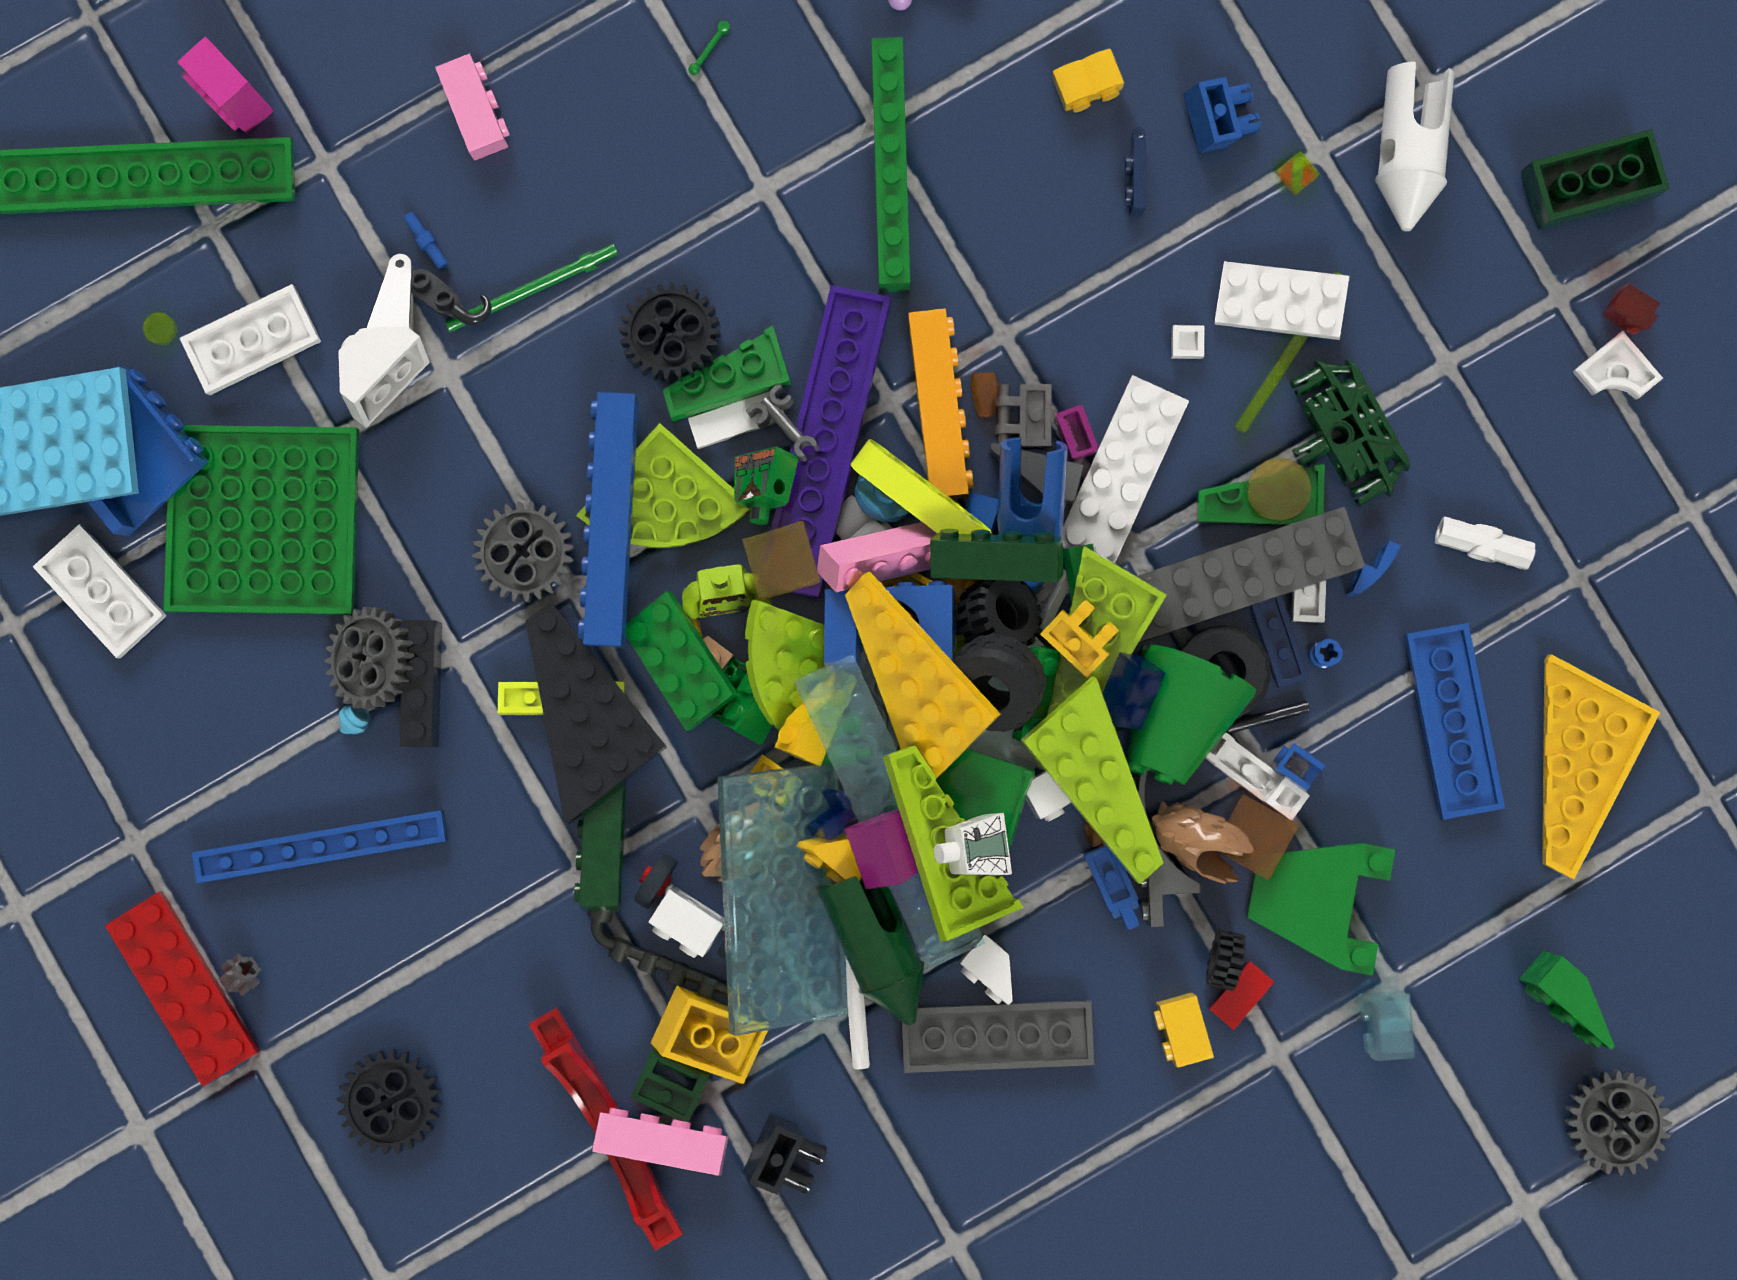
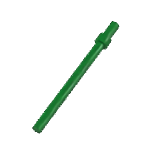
(586, 262)

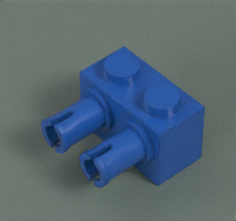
(1214, 115)

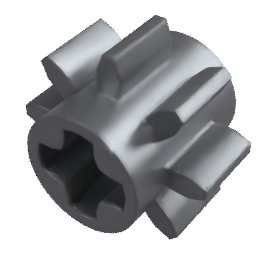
(240, 974)

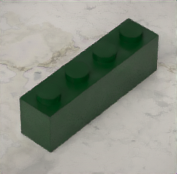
(996, 556)
(602, 853)

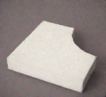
(1618, 367)

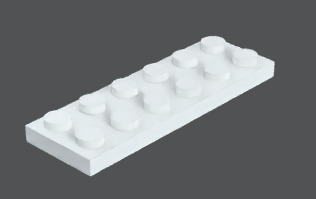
(1123, 468)

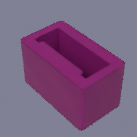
(1076, 433)

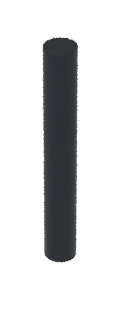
(1269, 717)

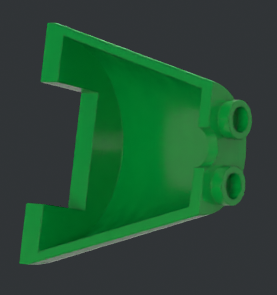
(1187, 715)

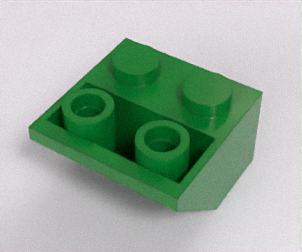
(742, 712)

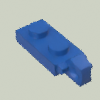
(1113, 885)

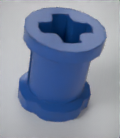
(1317, 658)

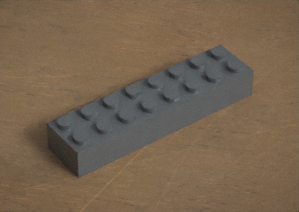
(1254, 571)

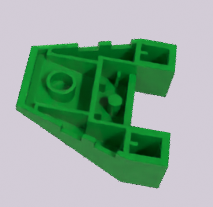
(1313, 901)

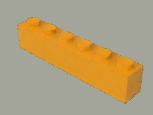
(938, 402)

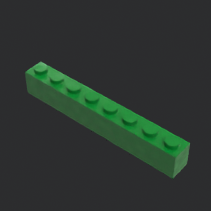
(890, 164)

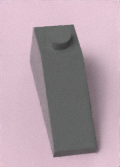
(1033, 473)

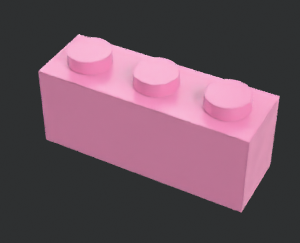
(473, 106)

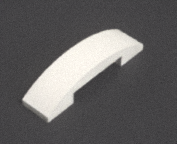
(1257, 777)

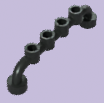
(651, 960)

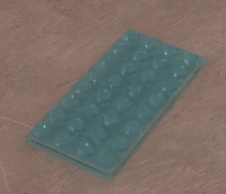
(778, 936)

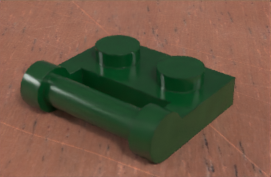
(668, 1095)

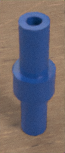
(425, 240)

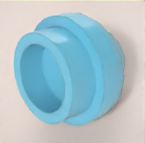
(353, 720)

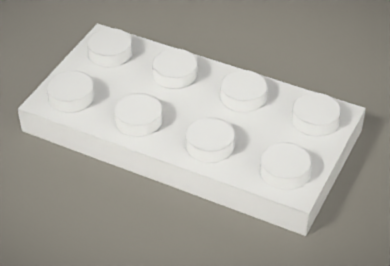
(1281, 300)
(250, 339)
(99, 591)

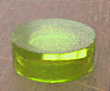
(159, 328)

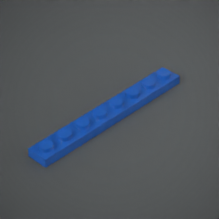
(319, 846)

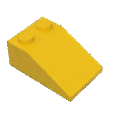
(698, 1035)

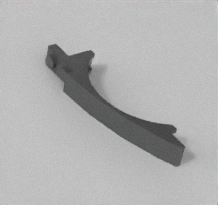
(1163, 881)

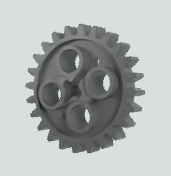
(502, 533)
(369, 658)
(1636, 1101)

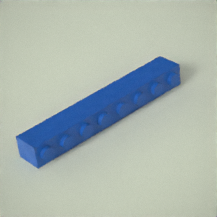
(610, 520)

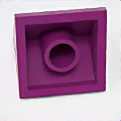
(882, 850)

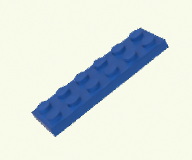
(1454, 721)

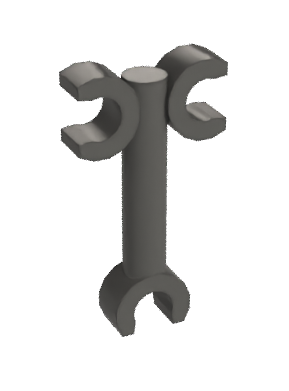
(772, 408)

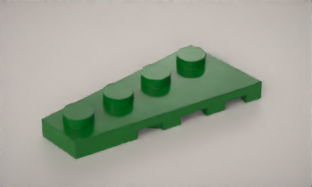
(730, 378)
(1231, 503)

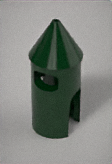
(876, 945)

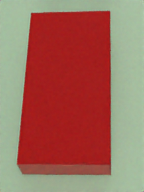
(1236, 1004)

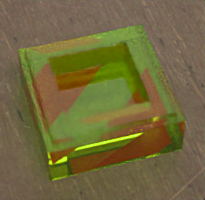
(1297, 173)

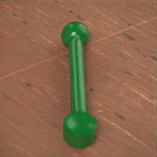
(723, 29)

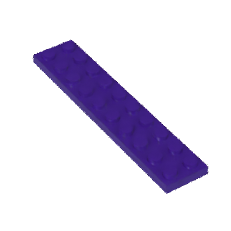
(834, 413)

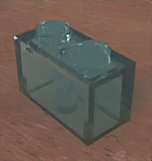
(1388, 1025)

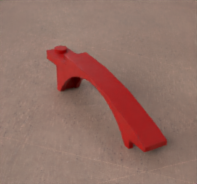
(581, 1079)

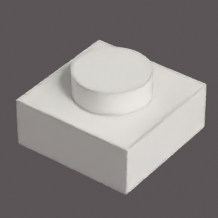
(1187, 342)

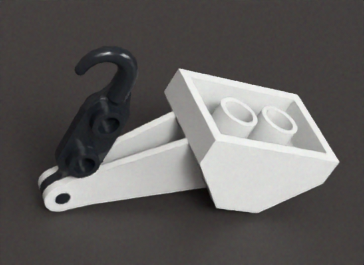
(388, 353)

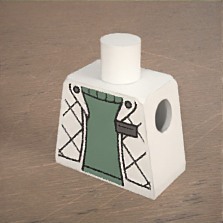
(976, 847)

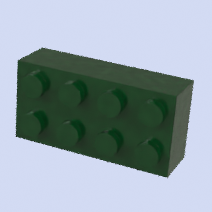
(1595, 179)

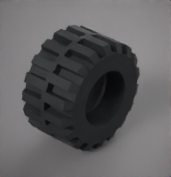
(1011, 601)

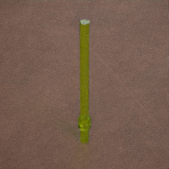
(1271, 381)

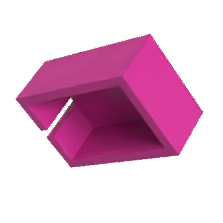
(223, 87)

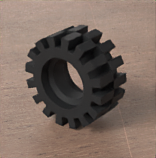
(1226, 960)

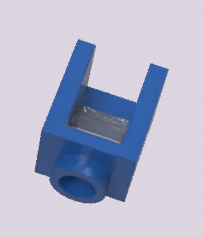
(1298, 766)

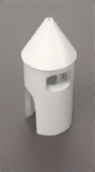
(1410, 153)

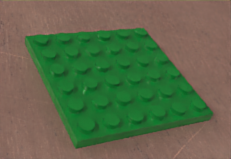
(265, 523)

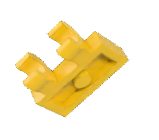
(1075, 642)

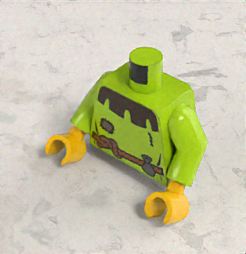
(719, 592)

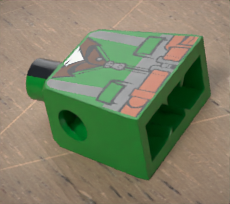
(764, 481)

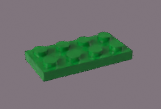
(679, 661)

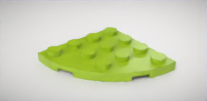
(676, 496)
(780, 651)

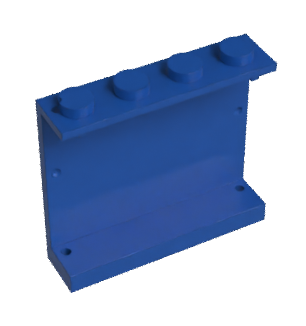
(162, 457)

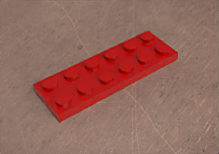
(182, 988)

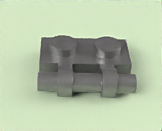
(1034, 415)

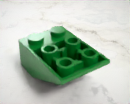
(1570, 997)

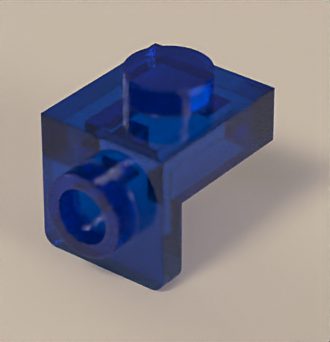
(838, 815)

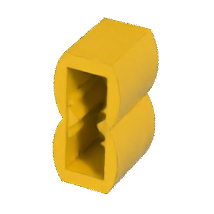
(1088, 80)

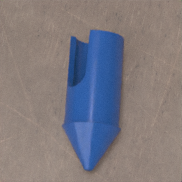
(1018, 513)

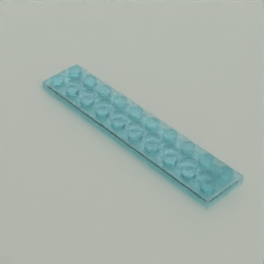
(855, 744)

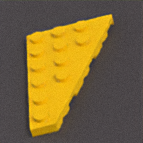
(920, 685)
(1587, 755)

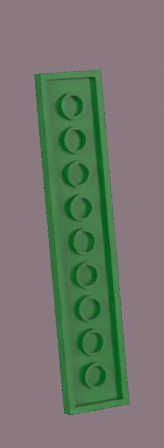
(147, 175)

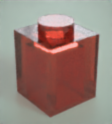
(1631, 309)

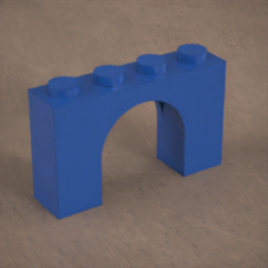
(930, 604)

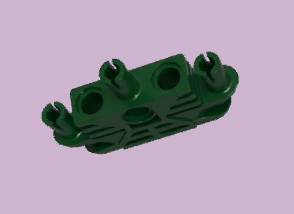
(1366, 420)

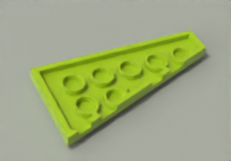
(1117, 599)
(1089, 766)
(955, 900)

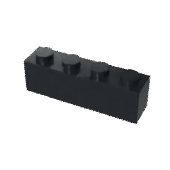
(422, 693)

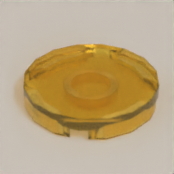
(1279, 489)

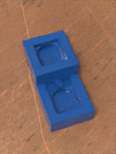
(1370, 574)

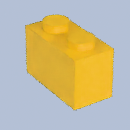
(1183, 1029)

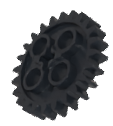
(646, 320)
(402, 1126)

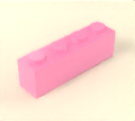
(882, 553)
(661, 1143)

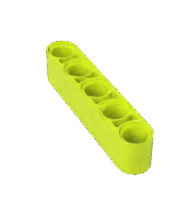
(913, 490)

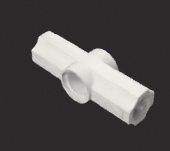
(1485, 543)

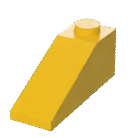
(800, 738)

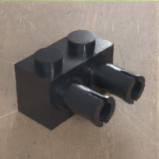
(774, 1153)

